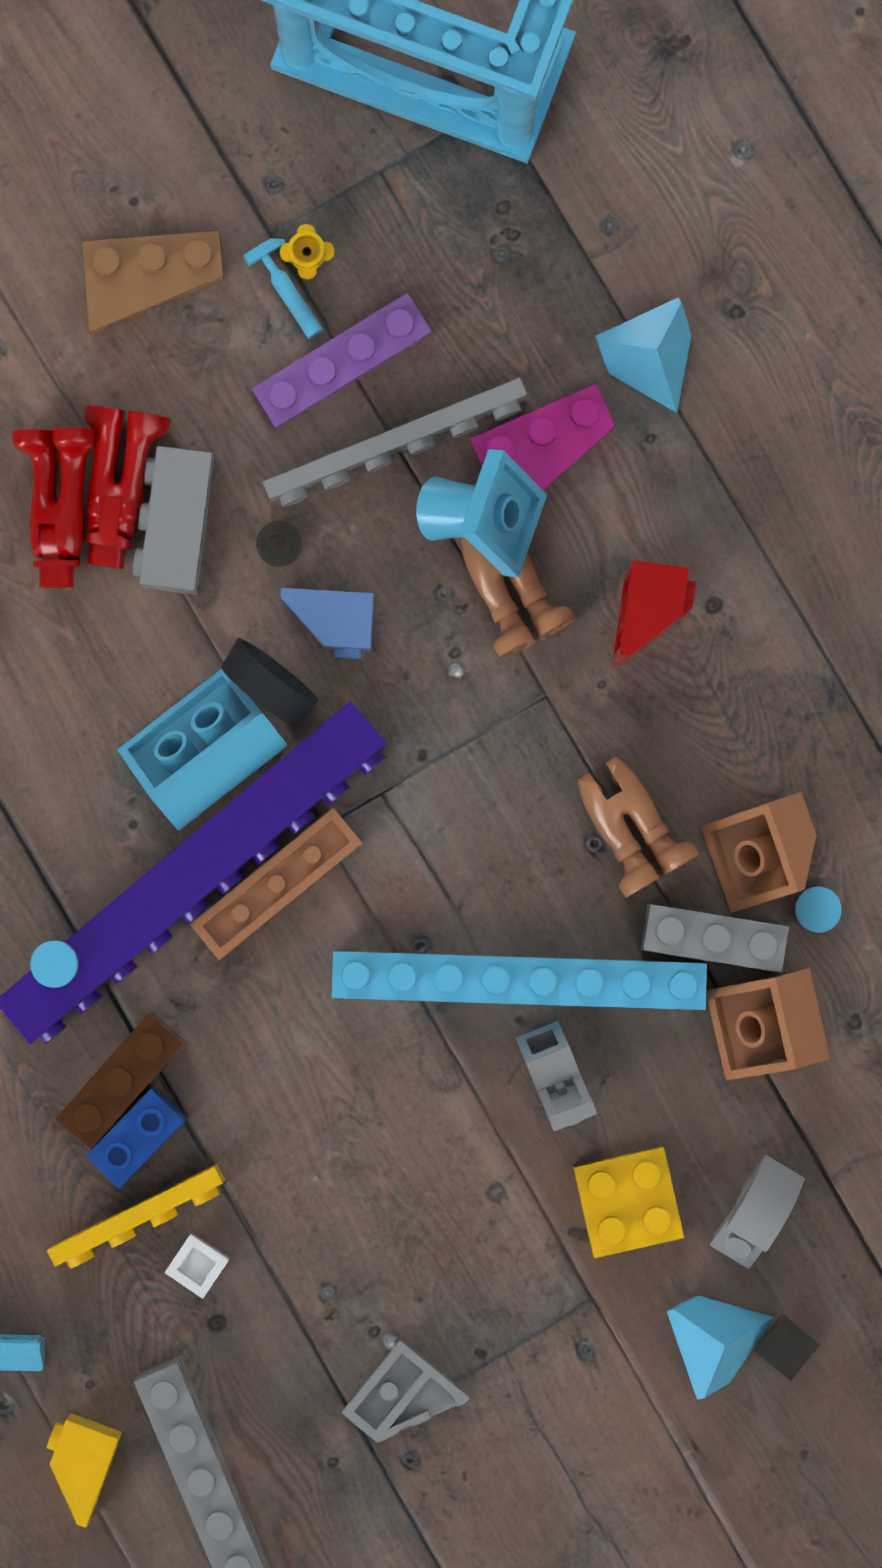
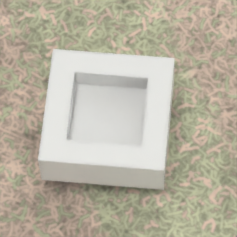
(197, 1265)

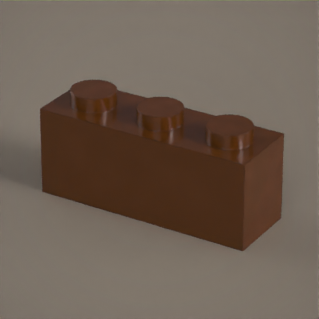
(121, 1080)

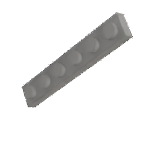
(377, 451)

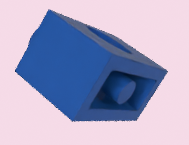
(136, 1137)

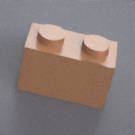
(768, 1024)

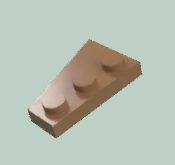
(143, 272)

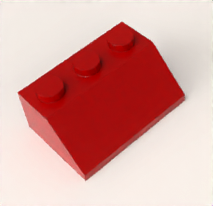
(650, 606)

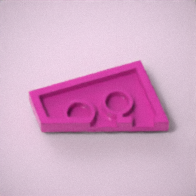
(551, 436)

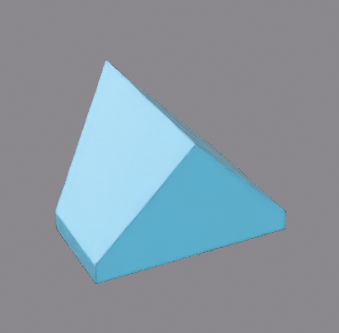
(650, 352)
(715, 1340)

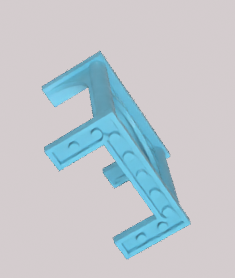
(519, 64)

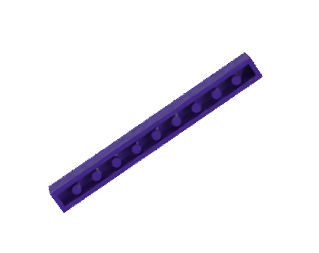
(197, 868)

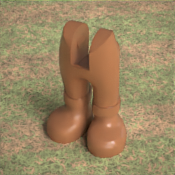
(491, 586)
(639, 806)

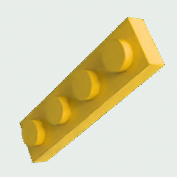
(120, 1226)

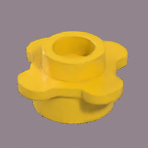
(306, 238)

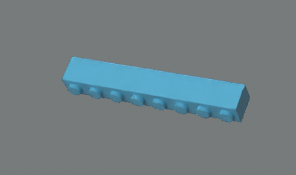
(519, 980)

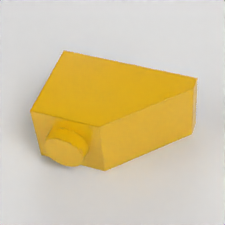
(82, 1462)

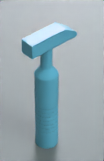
(285, 286)

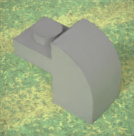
(556, 1076)
(759, 1212)

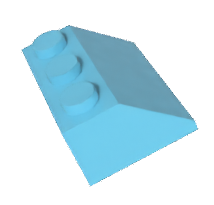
(201, 749)

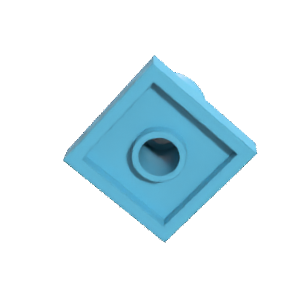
(492, 515)

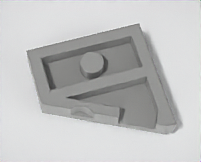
(402, 1394)

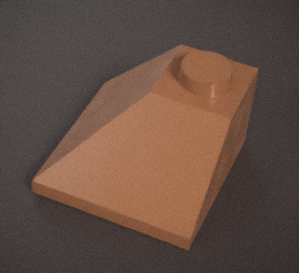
(762, 851)

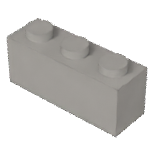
(174, 520)
(714, 938)

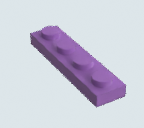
(341, 361)

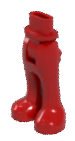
(114, 506)
(55, 524)

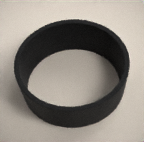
(268, 682)

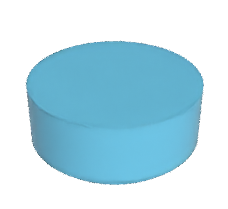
(817, 909)
(54, 964)

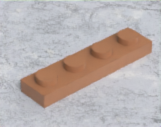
(276, 884)

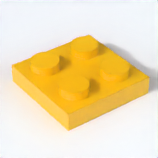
(628, 1202)

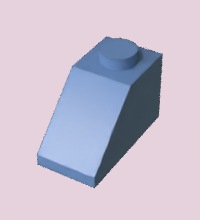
(335, 618)

